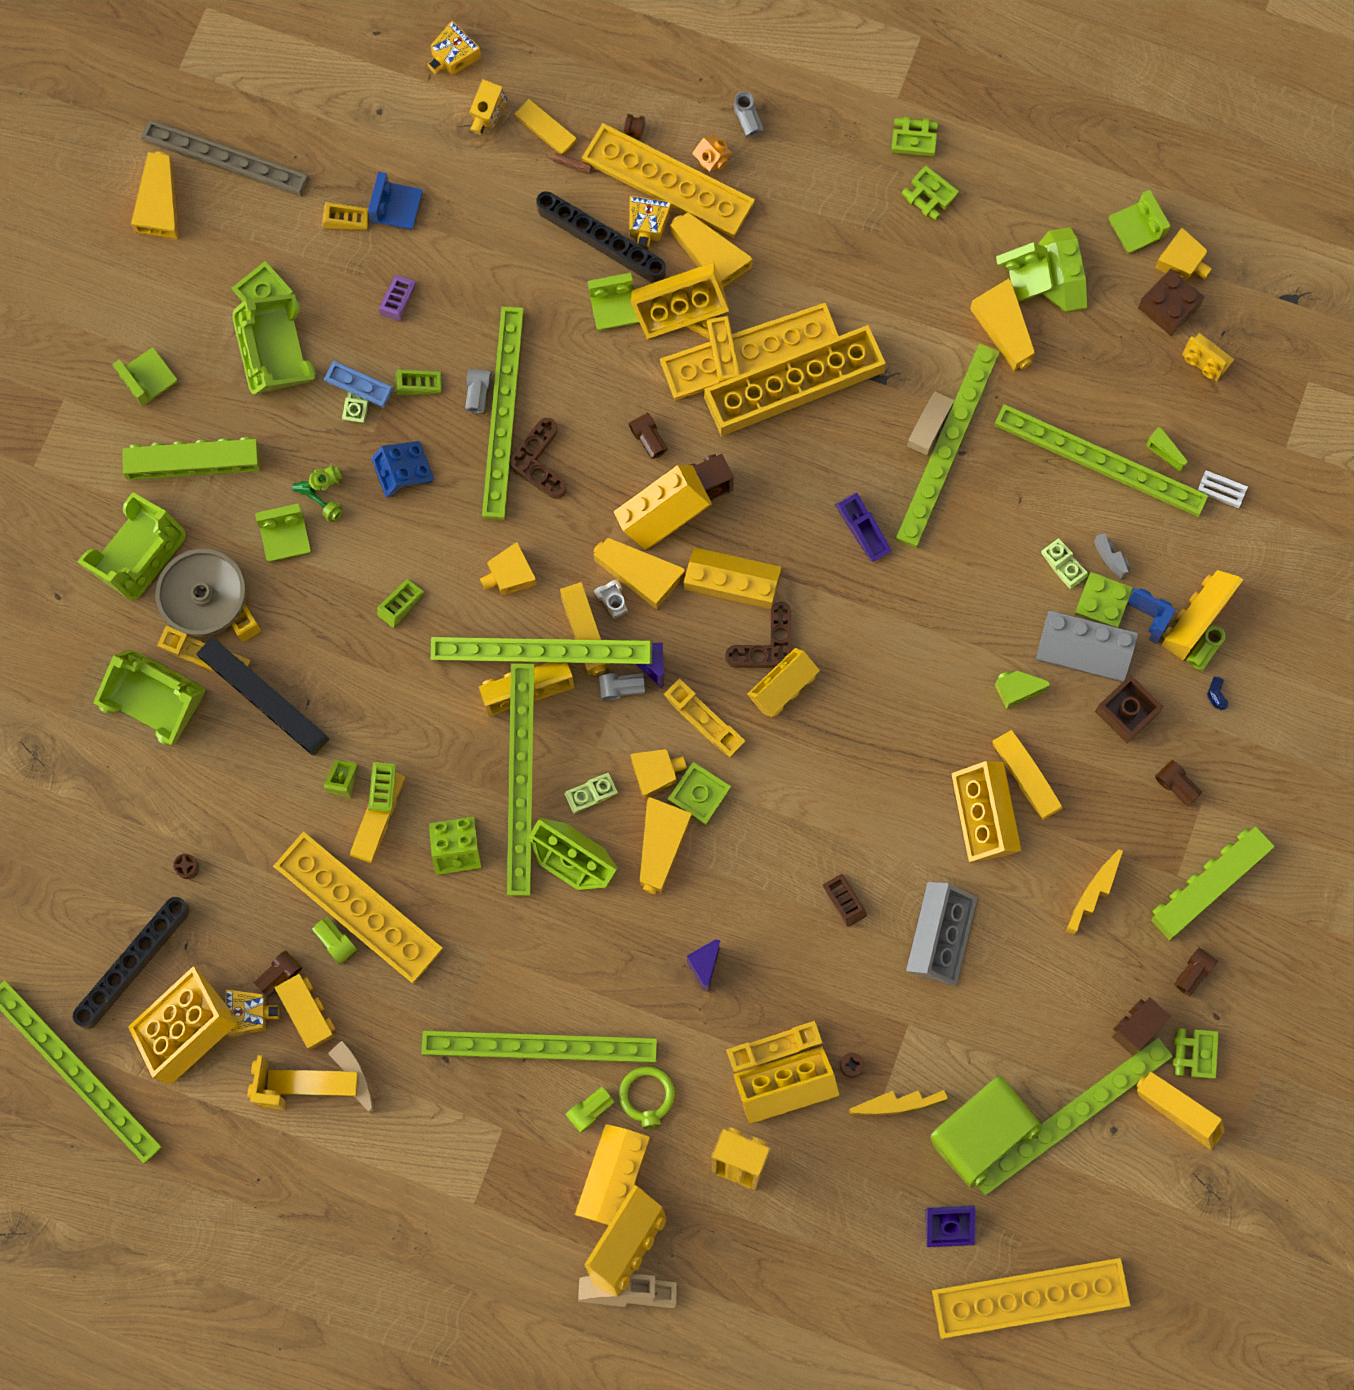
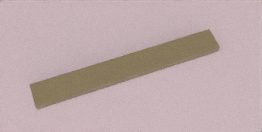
(225, 157)

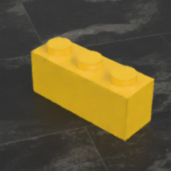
(783, 682)
(305, 1011)

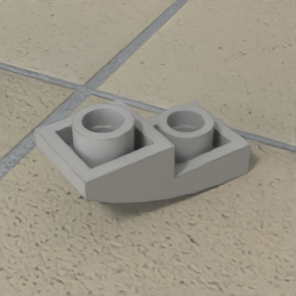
(1114, 561)

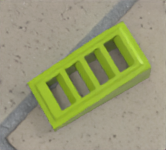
(408, 389)
(1165, 448)
(385, 608)
(385, 773)

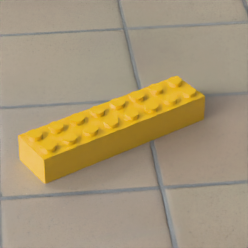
(794, 380)
(739, 1158)

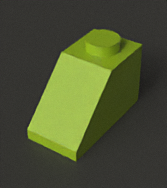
(1019, 687)

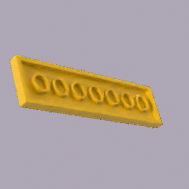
(668, 180)
(695, 368)
(358, 907)
(1030, 1298)

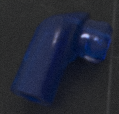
(1215, 696)

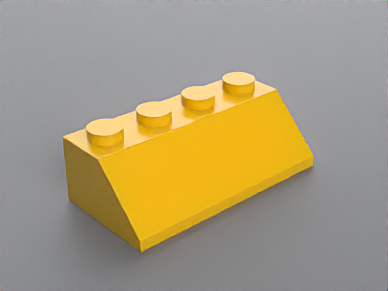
(679, 300)
(663, 506)
(732, 578)
(1201, 613)
(548, 681)
(986, 811)
(786, 1085)
(612, 1173)
(625, 1242)

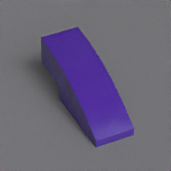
(863, 527)

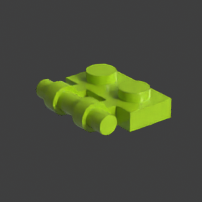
(914, 142)
(933, 187)
(1204, 1053)

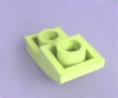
(355, 409)
(1064, 564)
(591, 793)

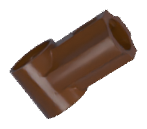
(646, 431)
(1174, 778)
(1198, 967)
(282, 969)

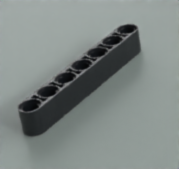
(596, 228)
(262, 696)
(120, 968)

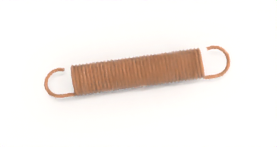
(572, 163)

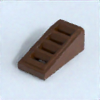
(854, 916)

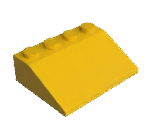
(181, 1026)

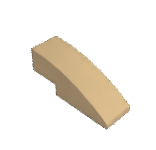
(930, 423)
(347, 1061)

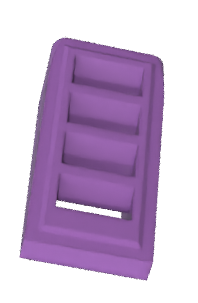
(397, 314)

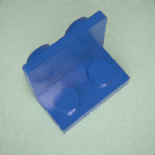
(394, 203)
(401, 466)
(1158, 609)

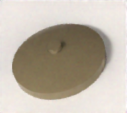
(201, 592)

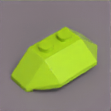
(1066, 270)
(571, 855)

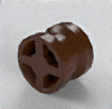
(634, 125)
(183, 863)
(848, 1066)

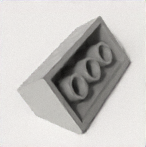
(1086, 646)
(942, 933)

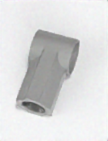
(748, 116)
(477, 383)
(614, 686)

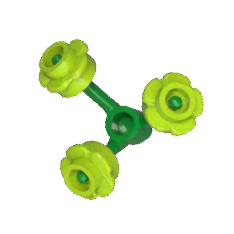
(320, 481)

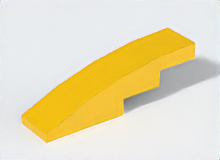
(1027, 775)
(375, 825)
(1098, 886)
(313, 1082)
(889, 1105)

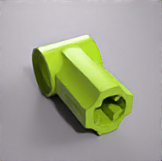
(1205, 648)
(337, 944)
(586, 1112)

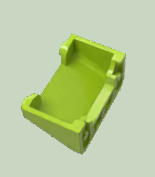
(271, 343)
(137, 549)
(149, 694)
(984, 1131)

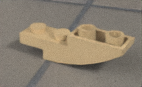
(640, 1291)

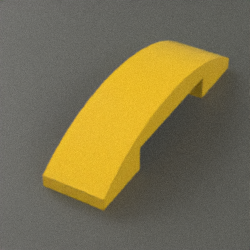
(185, 647)
(703, 719)
(774, 1047)

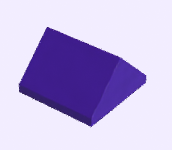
(655, 670)
(703, 963)
(950, 1226)

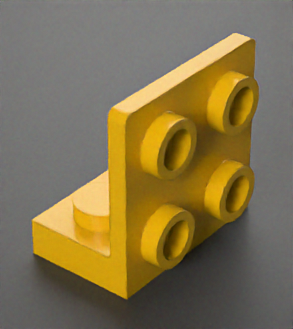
(1207, 357)
(257, 1092)

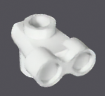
(610, 595)

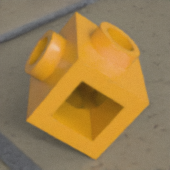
(712, 153)

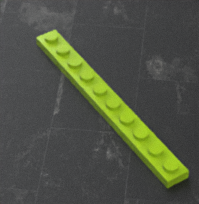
(503, 413)
(947, 446)
(1101, 460)
(541, 650)
(520, 779)
(539, 1046)
(77, 1074)
(1077, 1113)

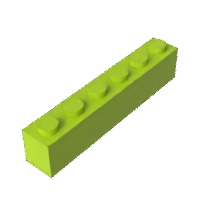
(191, 458)
(1213, 882)

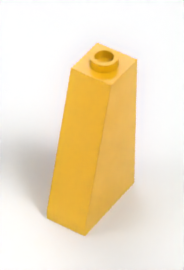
(156, 200)
(708, 246)
(1004, 323)
(641, 572)
(582, 621)
(662, 840)
(1181, 1110)

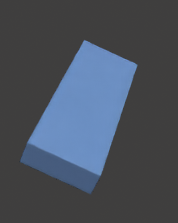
(358, 384)

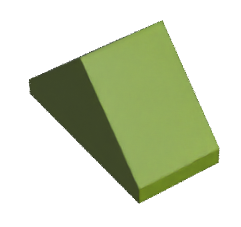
(341, 779)

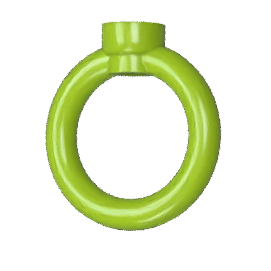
(651, 1118)

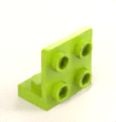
(1140, 223)
(1028, 270)
(612, 301)
(146, 376)
(283, 532)
(454, 845)

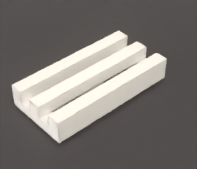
(1224, 481)

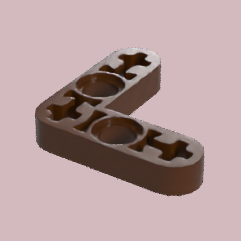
(532, 464)
(768, 650)

